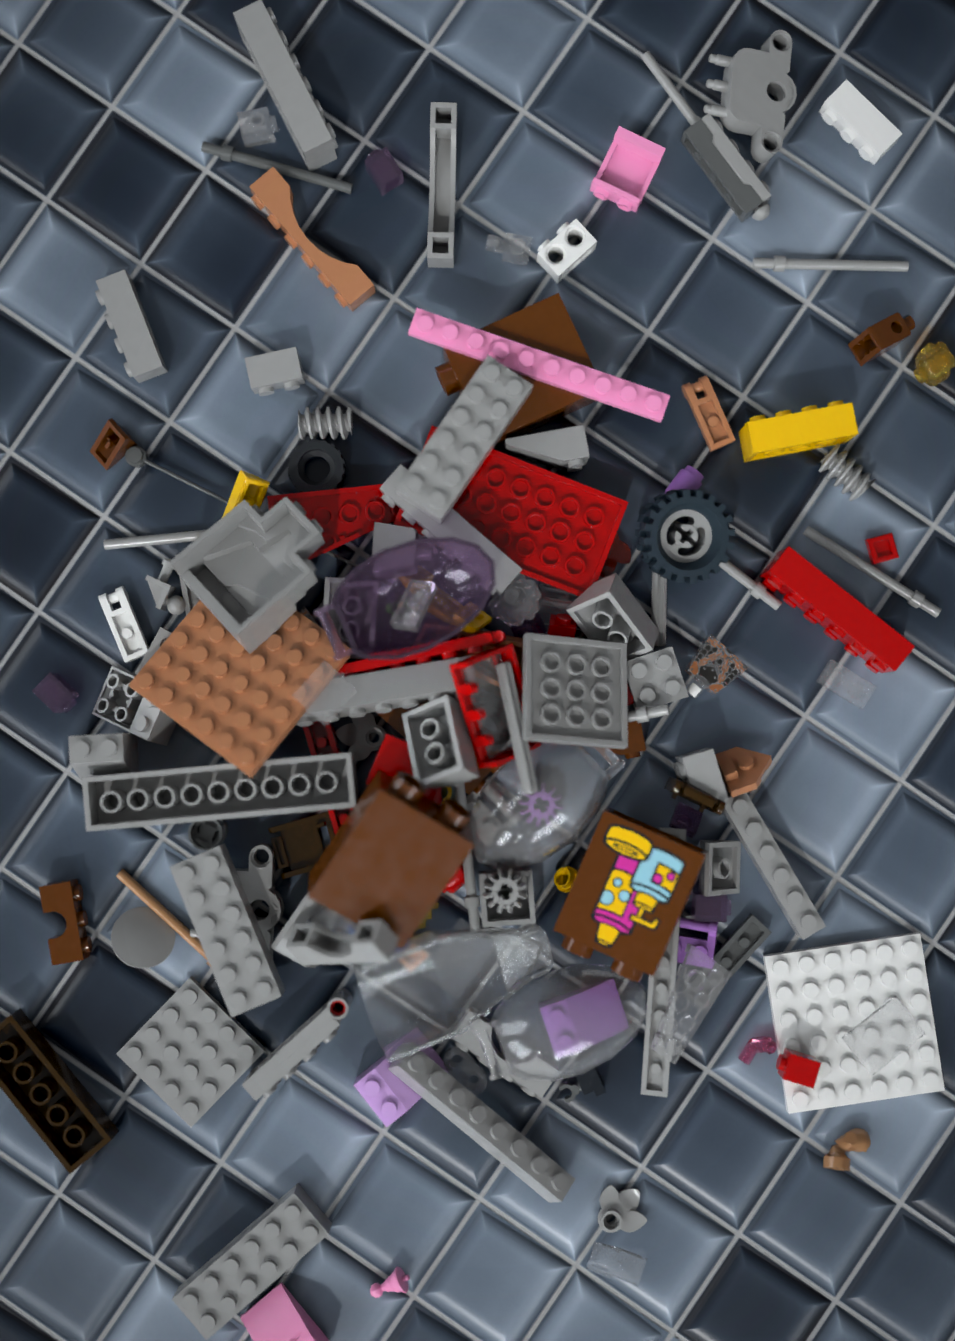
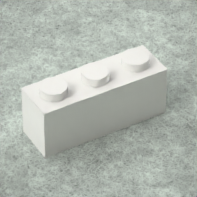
(859, 122)

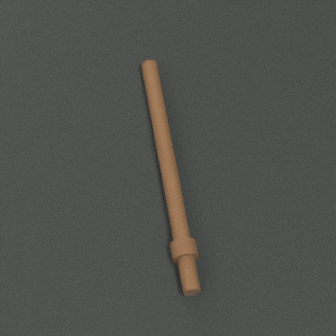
(160, 910)

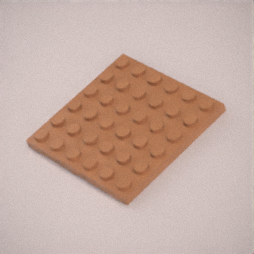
(231, 697)

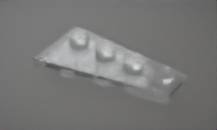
(694, 993)

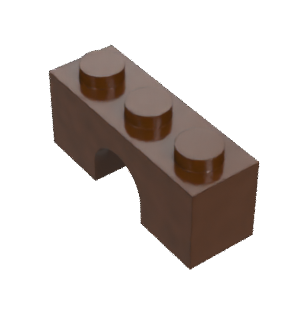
(66, 899)

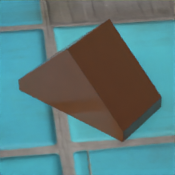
(111, 444)

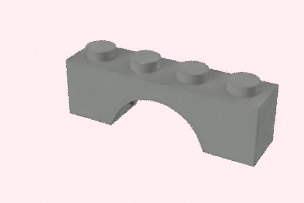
(317, 945)
(470, 1041)

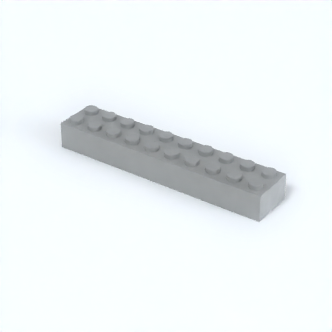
(219, 792)

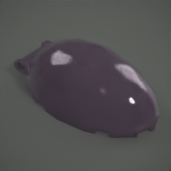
(375, 588)

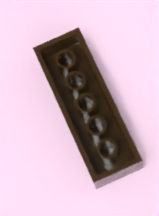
(50, 1094)

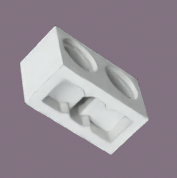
(571, 254)

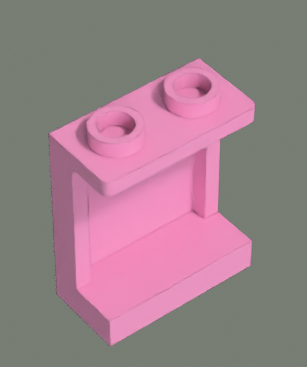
(627, 170)

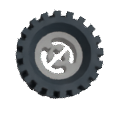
(704, 515)

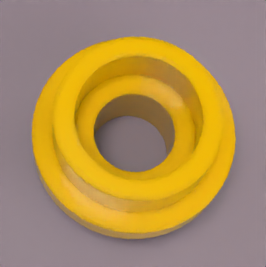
(564, 878)

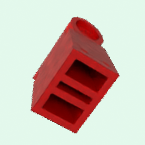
(395, 757)

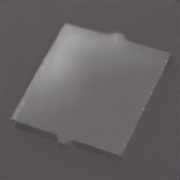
(324, 693)

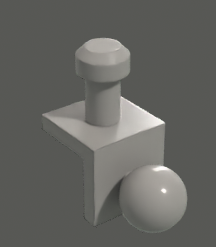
(164, 592)

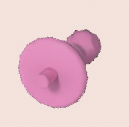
(394, 1283)

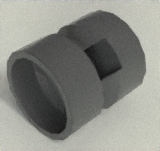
(208, 834)

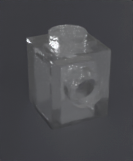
(257, 127)

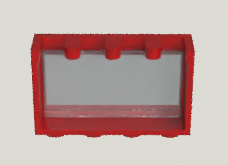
(483, 704)

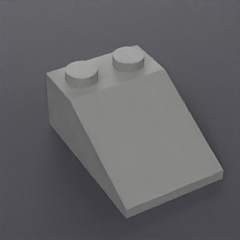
(555, 448)

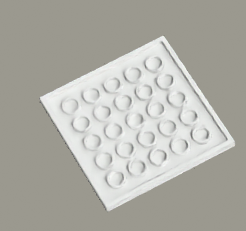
(831, 990)

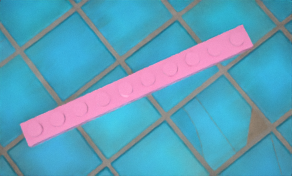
(539, 365)

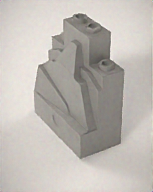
(253, 568)

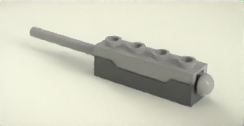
(718, 155)

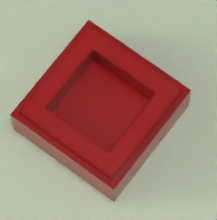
(881, 548)

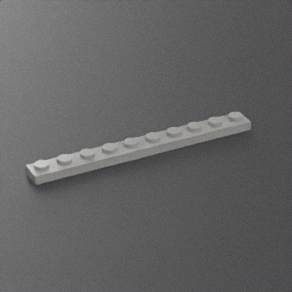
(656, 1067)

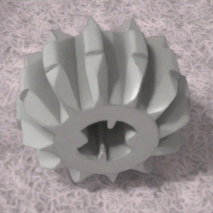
(496, 886)

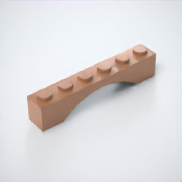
(345, 279)

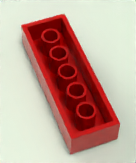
(836, 611)

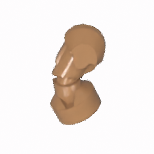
(854, 1140)

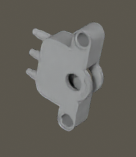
(744, 95)
(259, 884)

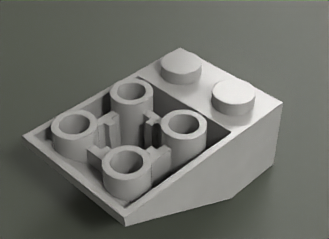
(131, 711)

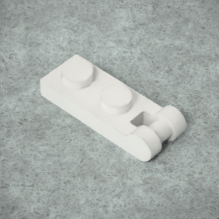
(124, 625)

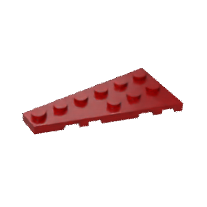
(342, 512)

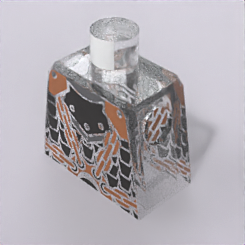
(712, 667)

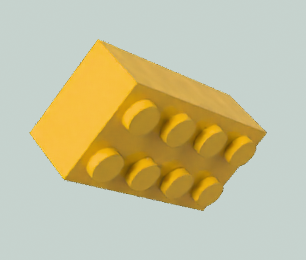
(798, 431)

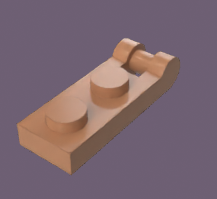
(708, 414)

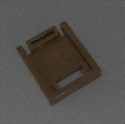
(694, 795)
(300, 843)

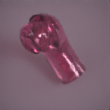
(757, 1045)

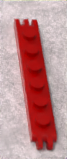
(447, 650)

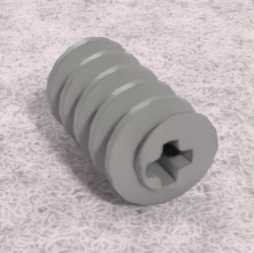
(325, 423)
(845, 473)

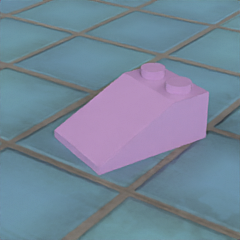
(386, 1092)

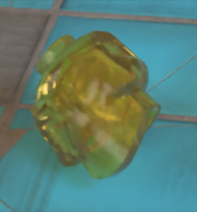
(934, 364)

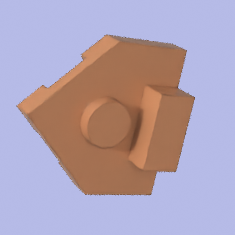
(742, 769)

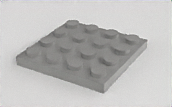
(574, 691)
(191, 1051)

